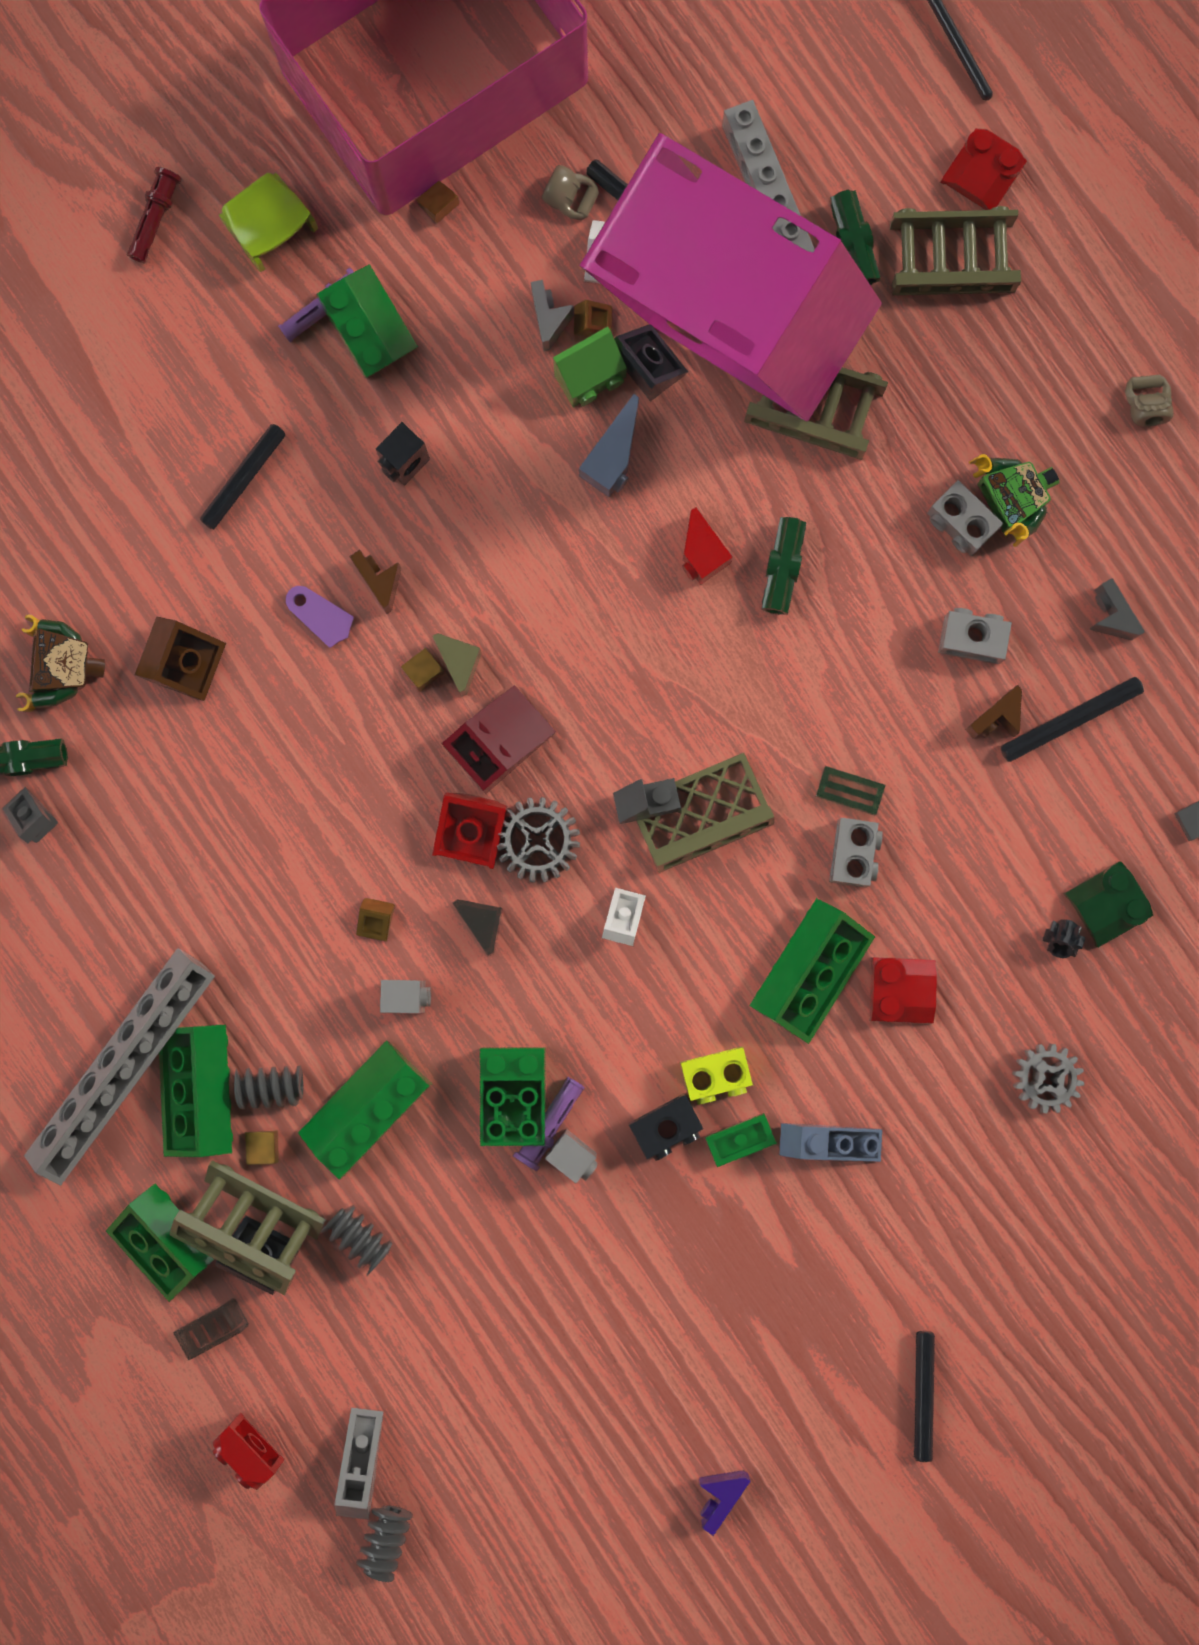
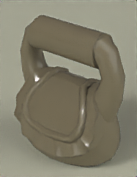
(563, 189)
(1149, 408)

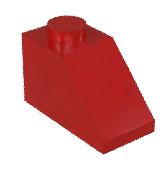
(703, 550)

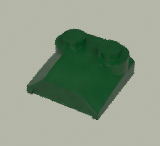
(1110, 903)

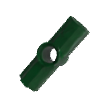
(855, 232)
(783, 565)
(24, 756)

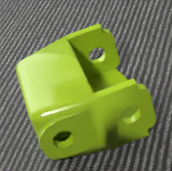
(265, 217)

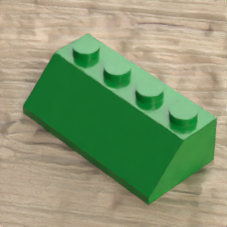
(812, 970)
(195, 1092)
(364, 1109)

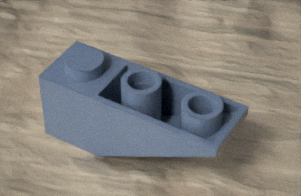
(830, 1142)

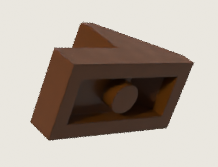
(382, 585)
(1005, 710)

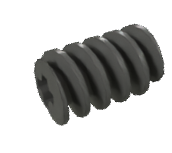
(268, 1088)
(357, 1238)
(385, 1542)

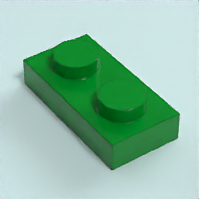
(740, 1140)

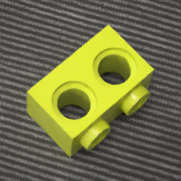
(714, 1065)

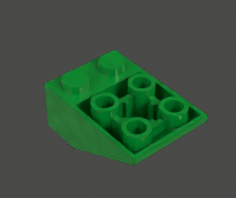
(512, 1096)

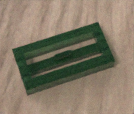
(876, 799)

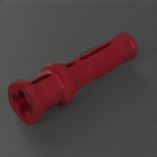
(158, 201)

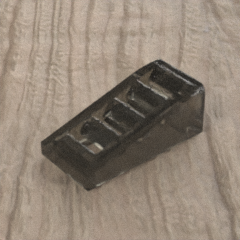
(230, 1320)

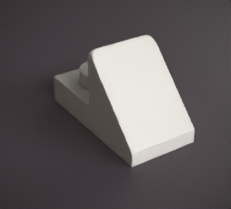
(623, 916)

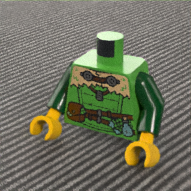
(1015, 493)

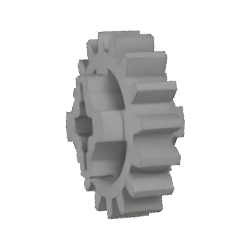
(1056, 1089)

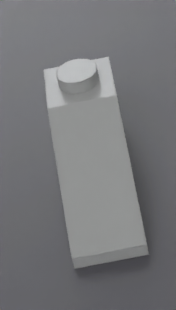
(359, 1464)

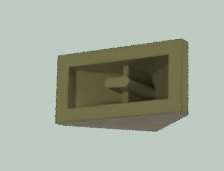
(460, 660)

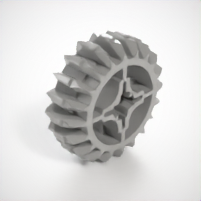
(556, 819)

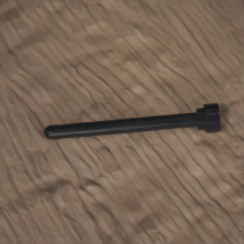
(961, 49)

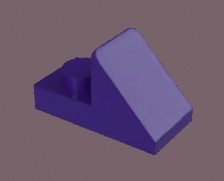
(727, 1490)

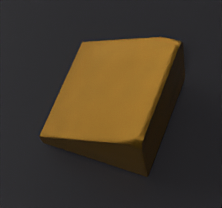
(438, 201)
(591, 317)
(422, 669)
(375, 919)
(262, 1147)

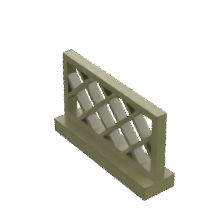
(719, 833)

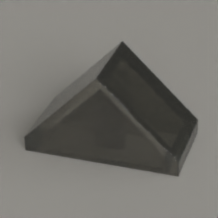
(482, 921)

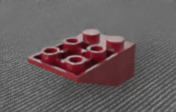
(498, 738)

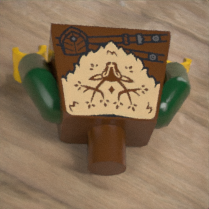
(57, 664)

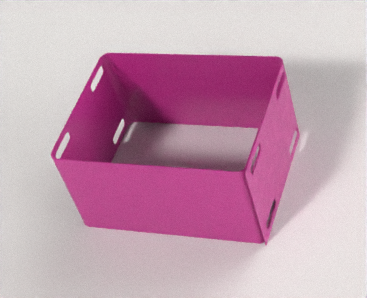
(458, 134)
(721, 272)

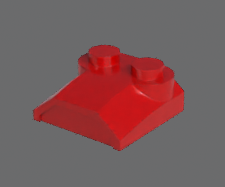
(984, 169)
(469, 829)
(903, 990)
(247, 1453)

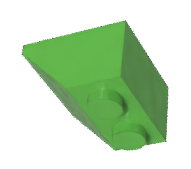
(590, 368)

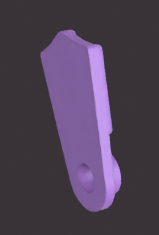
(320, 616)

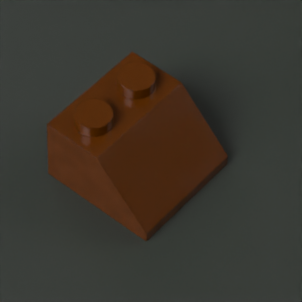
(180, 658)

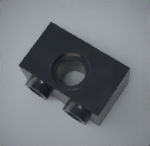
(402, 454)
(646, 1127)

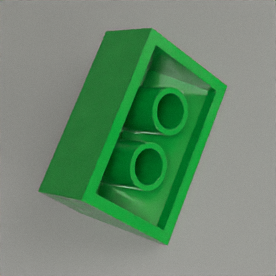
(366, 320)
(144, 1237)

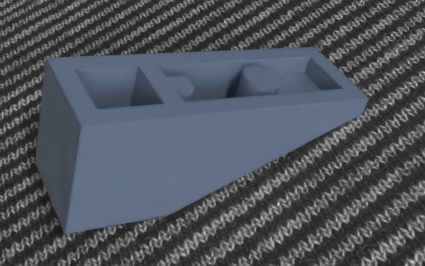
(609, 460)

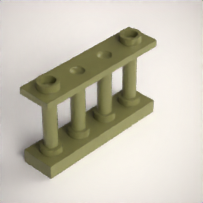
(968, 280)
(822, 432)
(235, 1253)

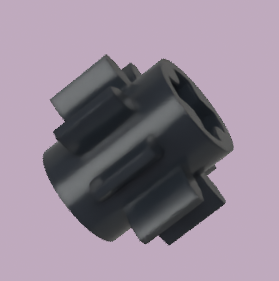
(1064, 939)

